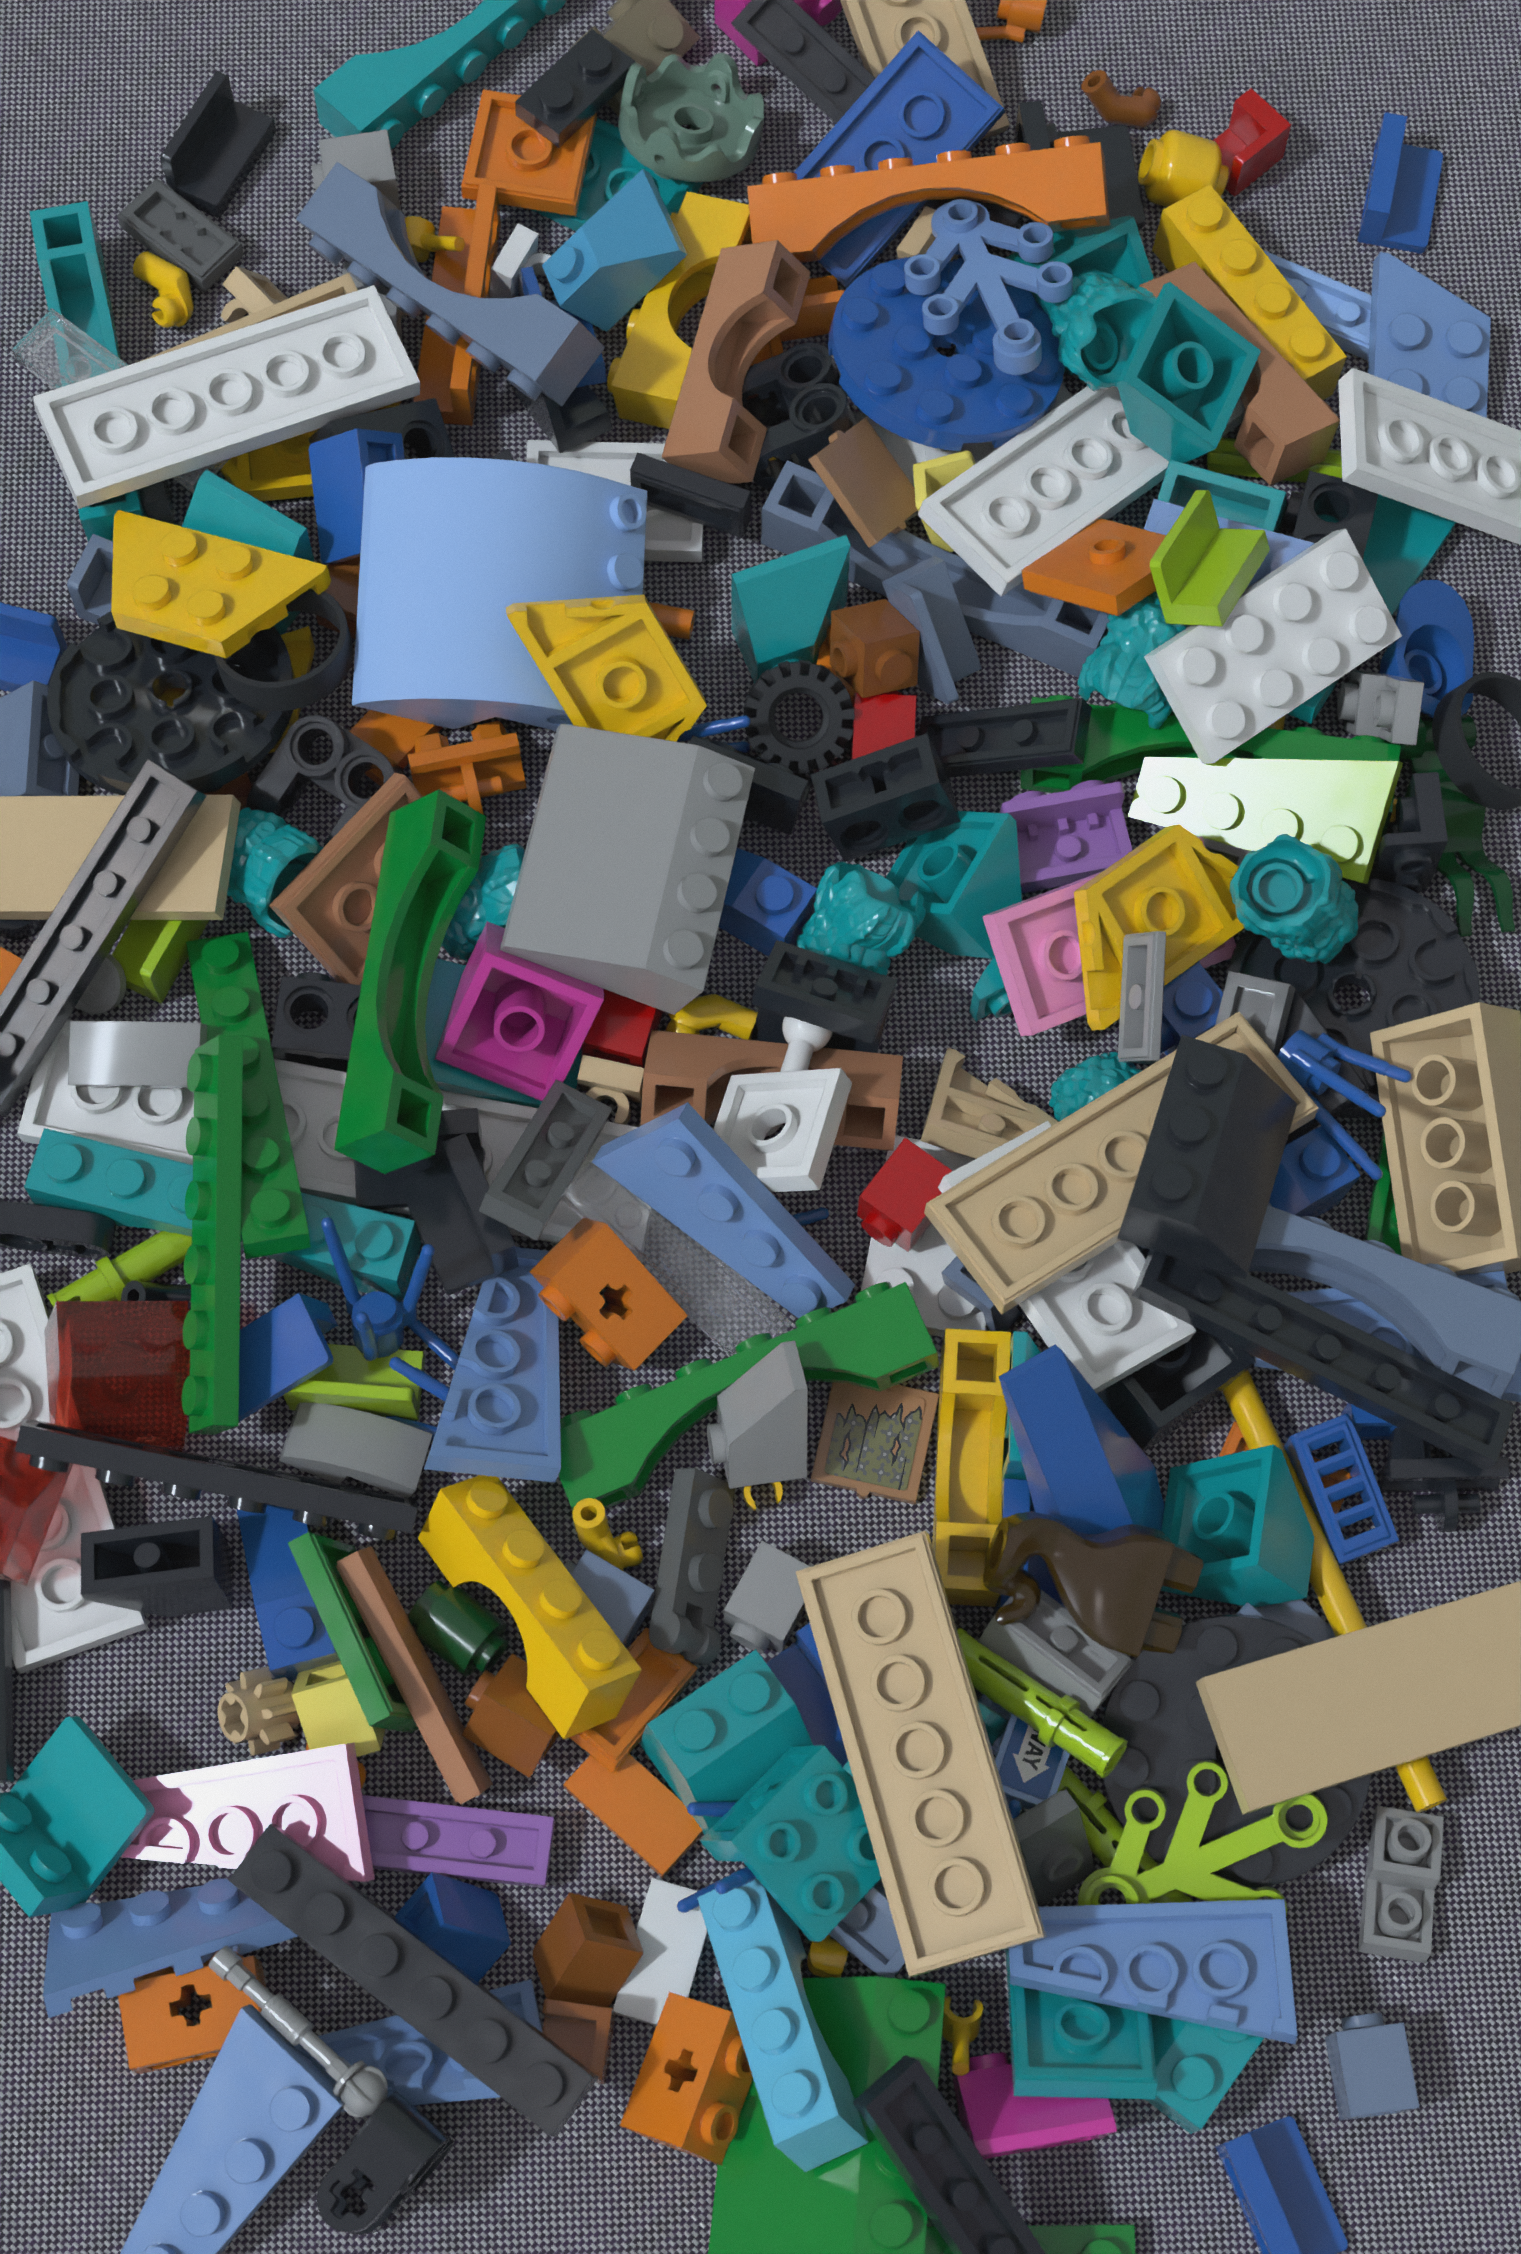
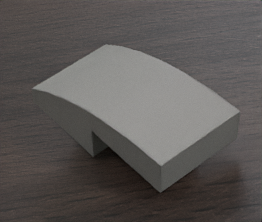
(1381, 706)
(132, 1053)
(356, 1444)
(1401, 1884)

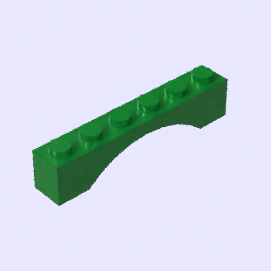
(1122, 739)
(389, 1089)
(863, 1345)

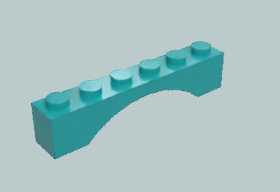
(412, 82)
(78, 290)
(151, 1194)

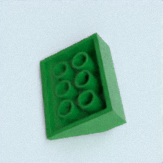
(860, 2197)

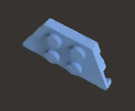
(1427, 337)

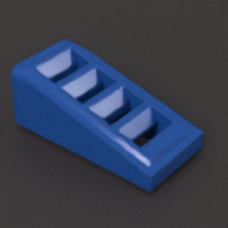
(1351, 1456)

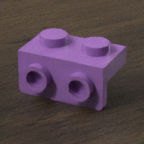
(1068, 833)

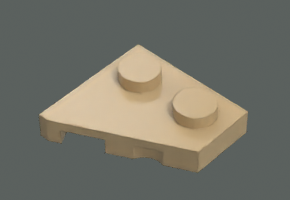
(975, 1117)

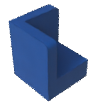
(458, 1922)

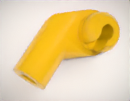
(173, 286)
(715, 1012)
(596, 1537)

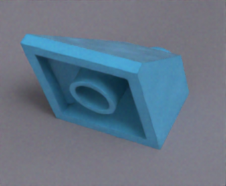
(616, 255)

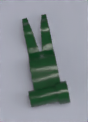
(1464, 832)

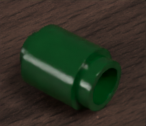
(458, 1628)

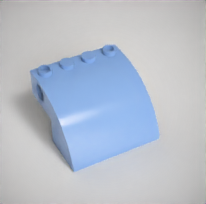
(456, 547)

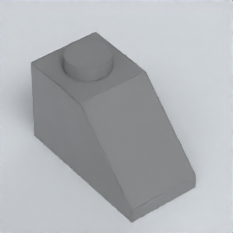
(763, 1422)

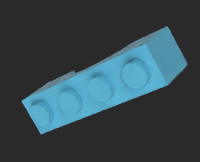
(791, 2065)

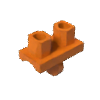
(469, 769)

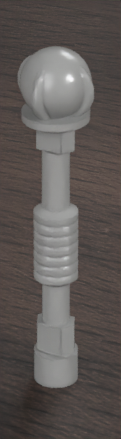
(358, 2085)

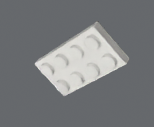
(1430, 454)
(1276, 648)
(1093, 1306)

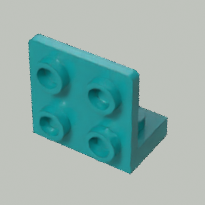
(67, 1821)
(802, 1839)

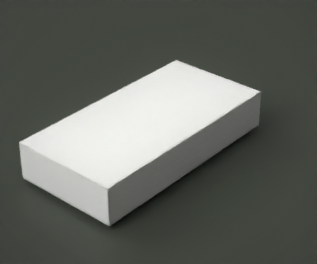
(671, 1953)

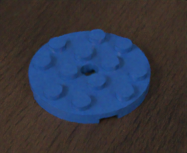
(914, 390)

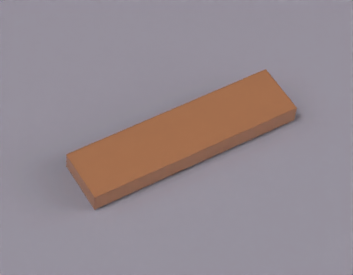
(414, 1674)

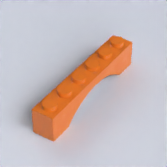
(1050, 186)

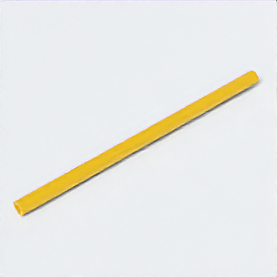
(1325, 1572)

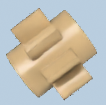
(258, 1711)

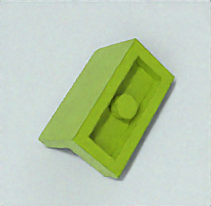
(1204, 567)
(155, 953)
(363, 1384)

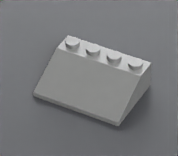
(629, 863)

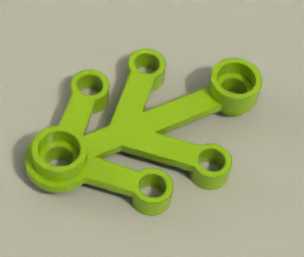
(1187, 1864)

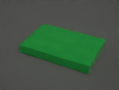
(349, 1634)

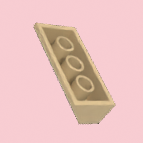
(1455, 1136)

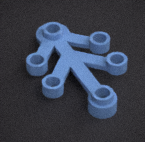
(962, 230)

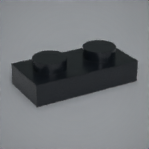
(574, 88)

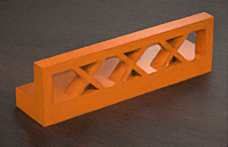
(446, 369)

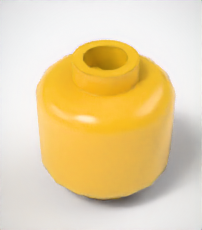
(1180, 166)

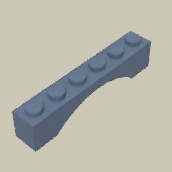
(524, 334)
(1050, 630)
(1447, 1319)

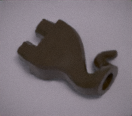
(1102, 1578)

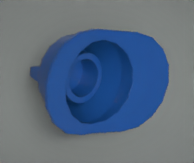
(1433, 644)

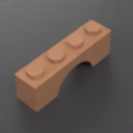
(749, 302)
(1284, 419)
(699, 1068)

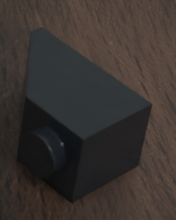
(158, 1567)

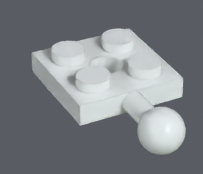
(801, 1098)

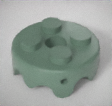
(706, 98)

